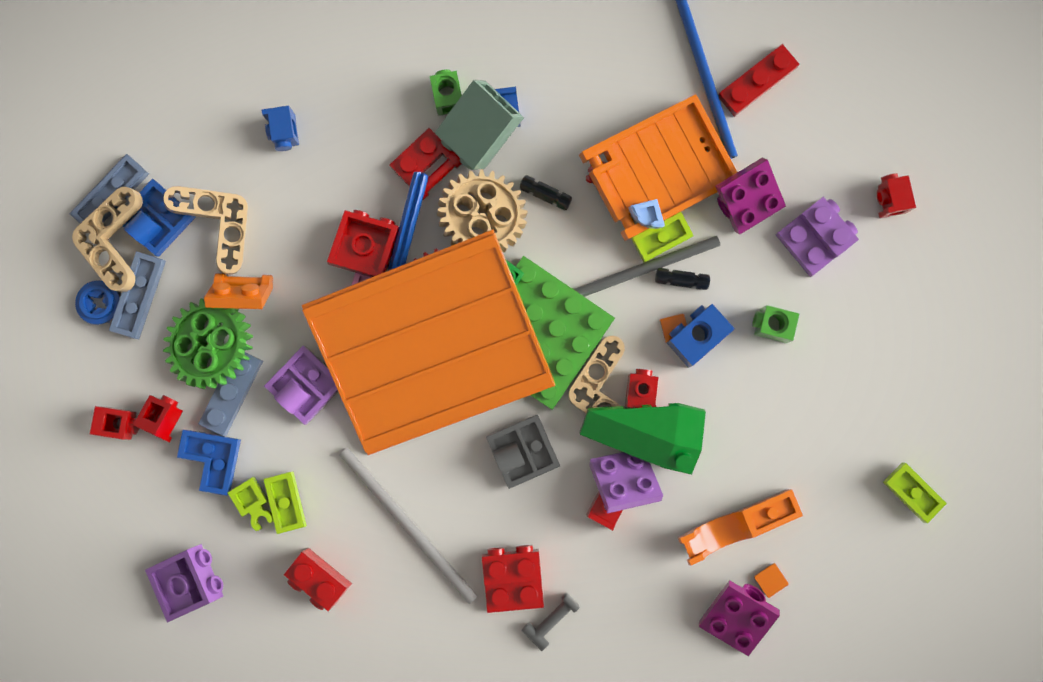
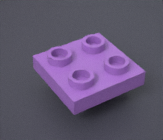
(303, 385)
(625, 481)

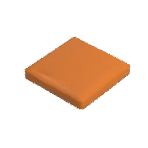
(671, 323)
(771, 580)

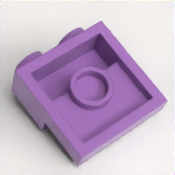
(818, 236)
(185, 582)

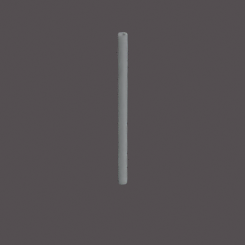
(405, 522)

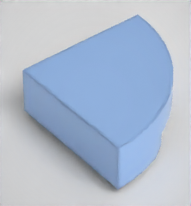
(647, 214)

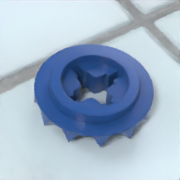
(86, 307)

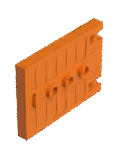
(660, 162)

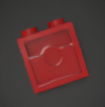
(363, 243)
(512, 579)

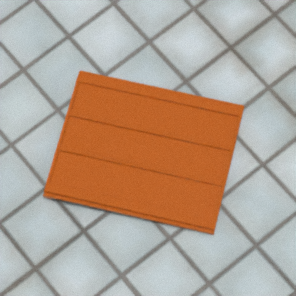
(429, 343)

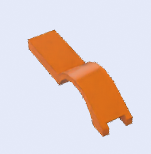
(740, 525)

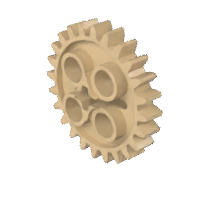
(503, 203)

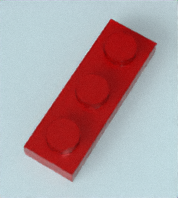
(758, 80)

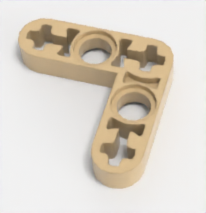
(220, 212)
(100, 234)
(592, 385)

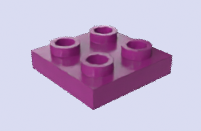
(750, 196)
(739, 617)

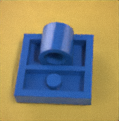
(153, 223)

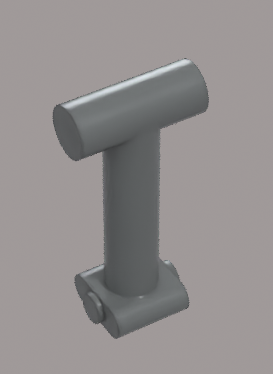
(537, 635)

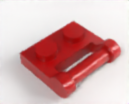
(421, 157)

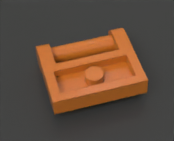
(239, 292)

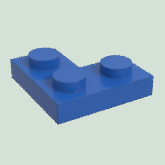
(219, 456)

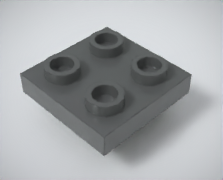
(523, 451)

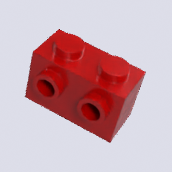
(317, 580)

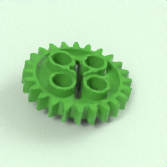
(207, 344)

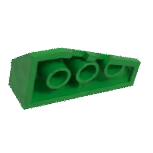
(659, 435)

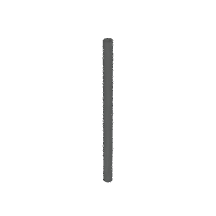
(648, 266)

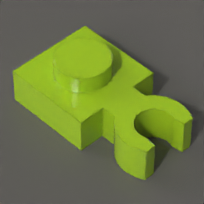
(249, 499)

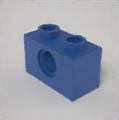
(714, 326)

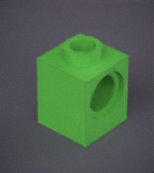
(443, 79)
(787, 320)

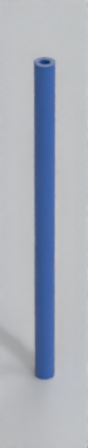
(706, 78)

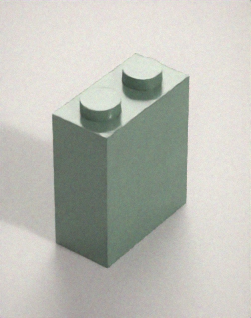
(478, 125)

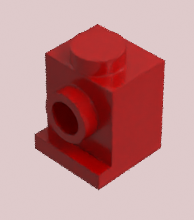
(895, 195)
(633, 397)
(159, 417)
(105, 423)
(599, 514)

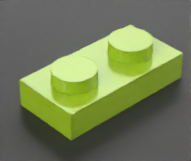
(656, 241)
(914, 492)
(285, 502)

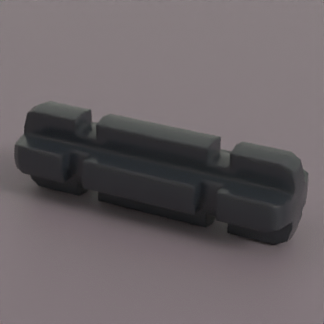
(545, 192)
(682, 278)

